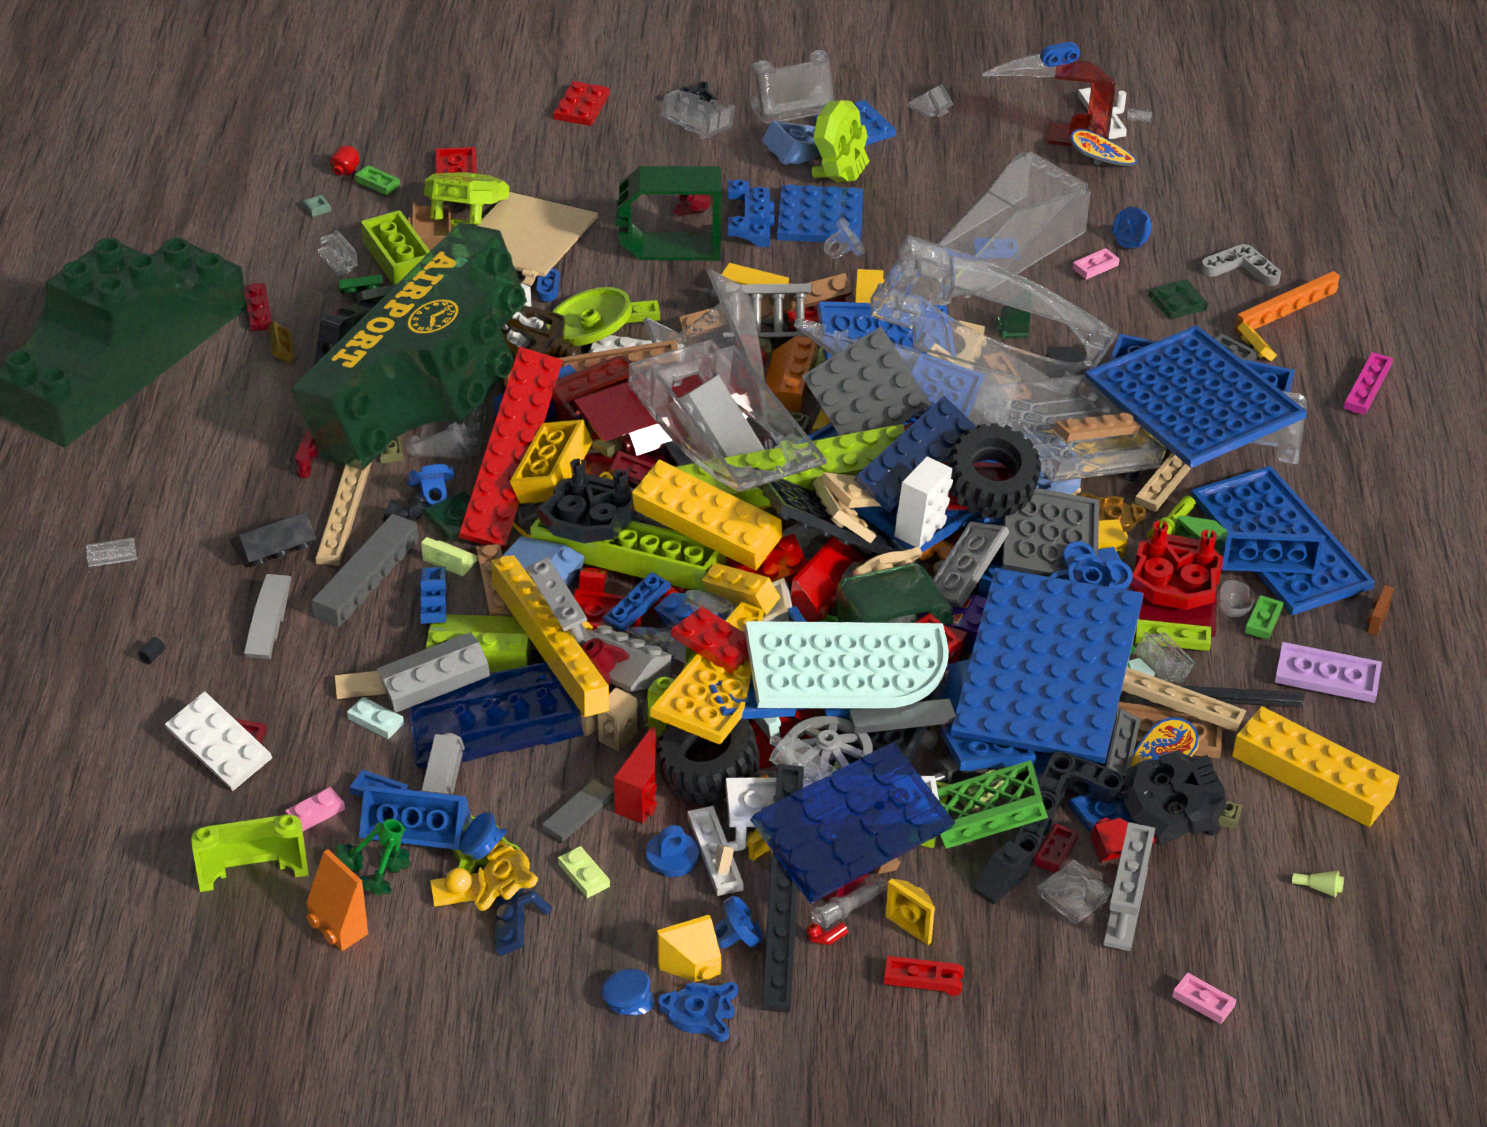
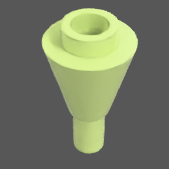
(1324, 882)

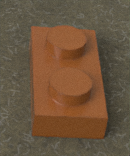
(1381, 604)

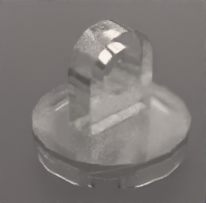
(847, 241)

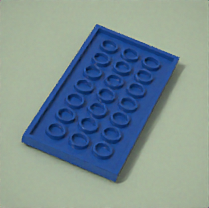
(1267, 504)

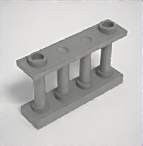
(777, 292)
(559, 599)
(1129, 886)

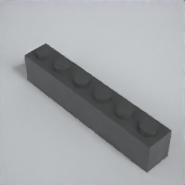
(365, 570)

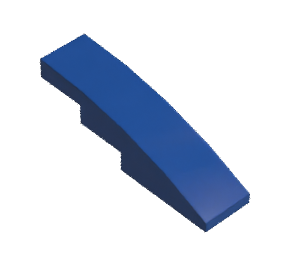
(433, 595)

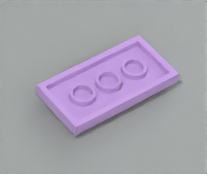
(1328, 672)

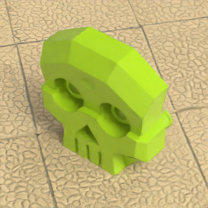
(840, 142)
(464, 188)

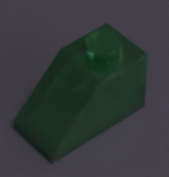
(1013, 322)

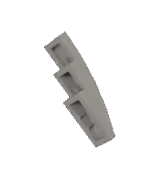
(267, 616)

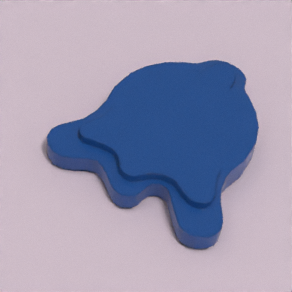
(700, 1008)

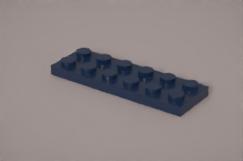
(927, 437)

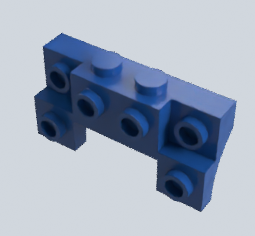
(758, 213)

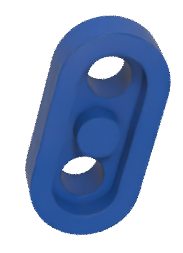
(1063, 54)
(548, 286)

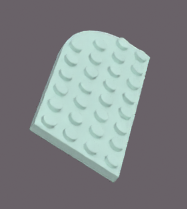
(844, 663)

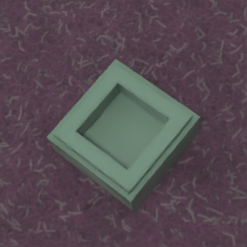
(316, 205)

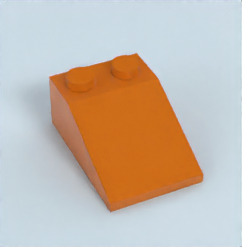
(337, 903)

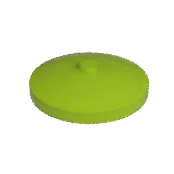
(594, 314)

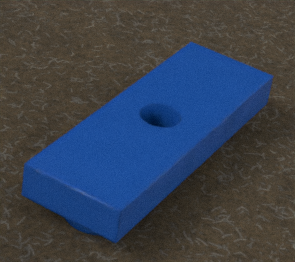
(636, 602)

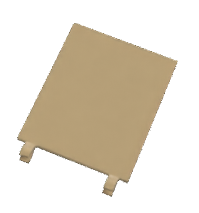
(537, 231)

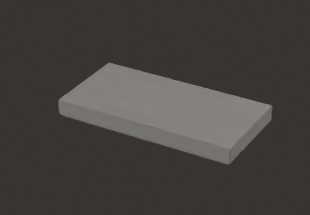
(969, 561)

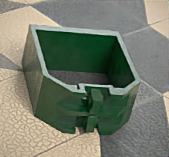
(670, 181)

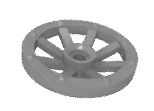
(828, 742)

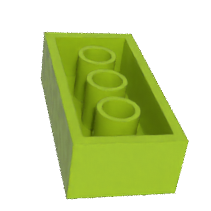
(393, 244)

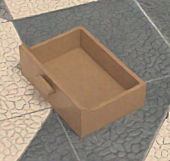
(429, 229)

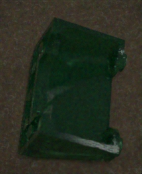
(891, 595)

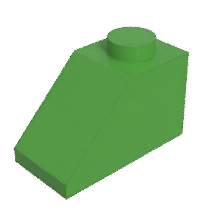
(1192, 528)

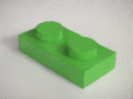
(377, 180)
(1264, 617)

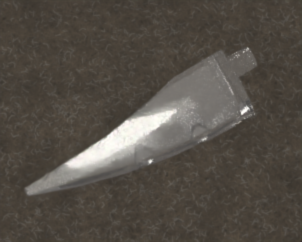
(1024, 66)
(798, 753)

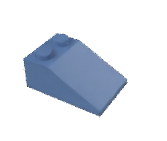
(791, 142)
(565, 559)

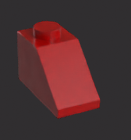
(1109, 838)

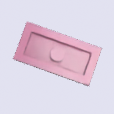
(1095, 263)
(317, 808)
(1204, 998)

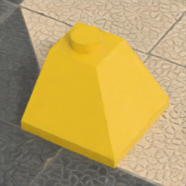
(910, 909)
(689, 950)

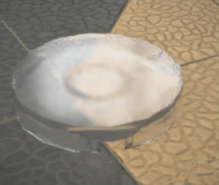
(710, 601)

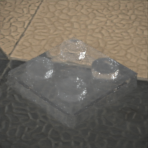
(1074, 891)

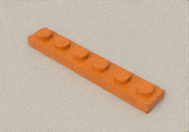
(1289, 301)

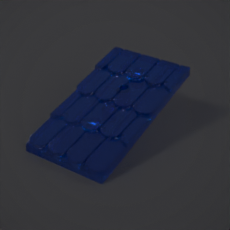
(498, 714)
(852, 822)

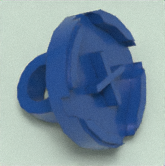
(1132, 227)
(431, 479)
(672, 852)
(737, 925)

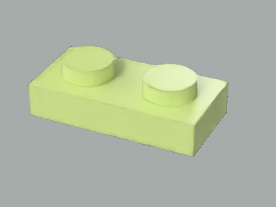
(583, 872)

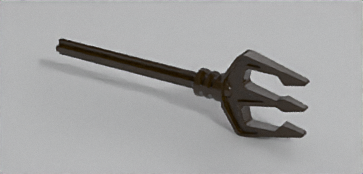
(546, 342)

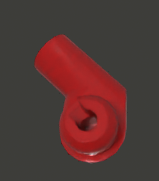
(826, 937)

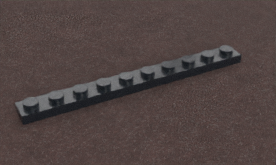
(781, 912)

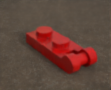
(924, 974)

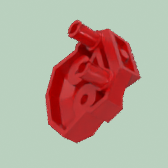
(1177, 569)

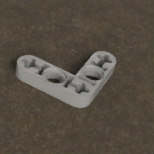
(1243, 256)

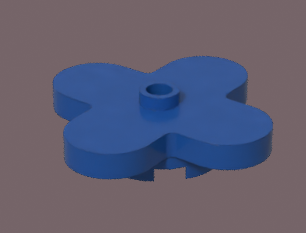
(1084, 566)

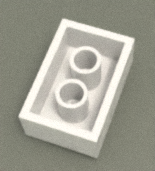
(923, 502)

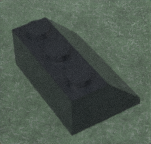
(274, 539)

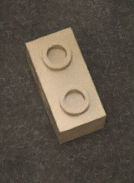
(618, 724)

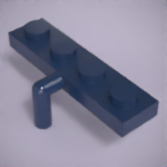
(510, 919)

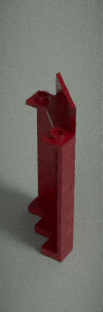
(619, 413)

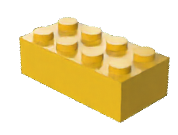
(549, 459)

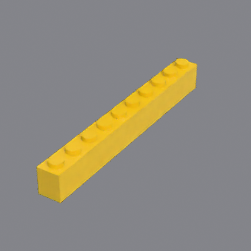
(554, 644)

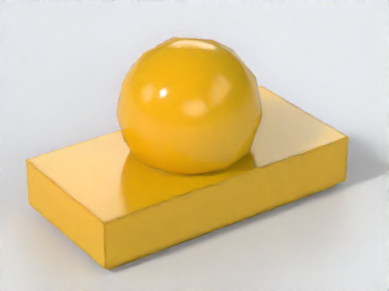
(455, 888)

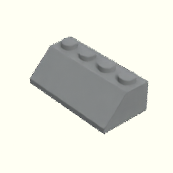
(721, 418)
(644, 663)
(434, 671)

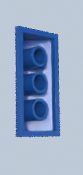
(426, 816)

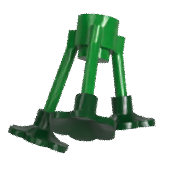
(391, 857)

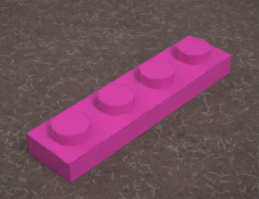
(1368, 383)

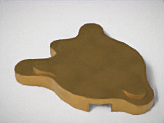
(1114, 508)

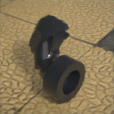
(413, 510)

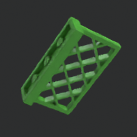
(992, 818)

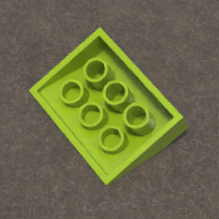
(500, 638)

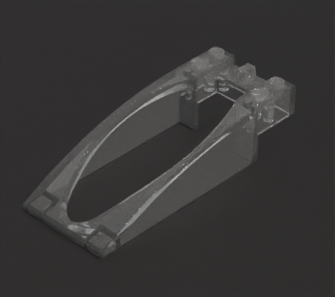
(947, 337)
(652, 383)

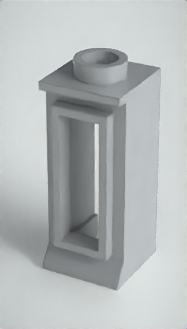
(443, 764)

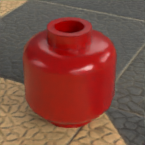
(344, 160)

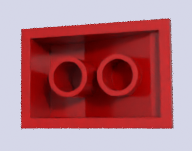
(636, 781)

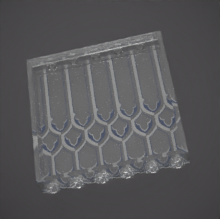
(1045, 401)

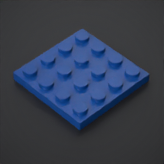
(812, 212)

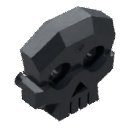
(589, 506)
(1189, 788)

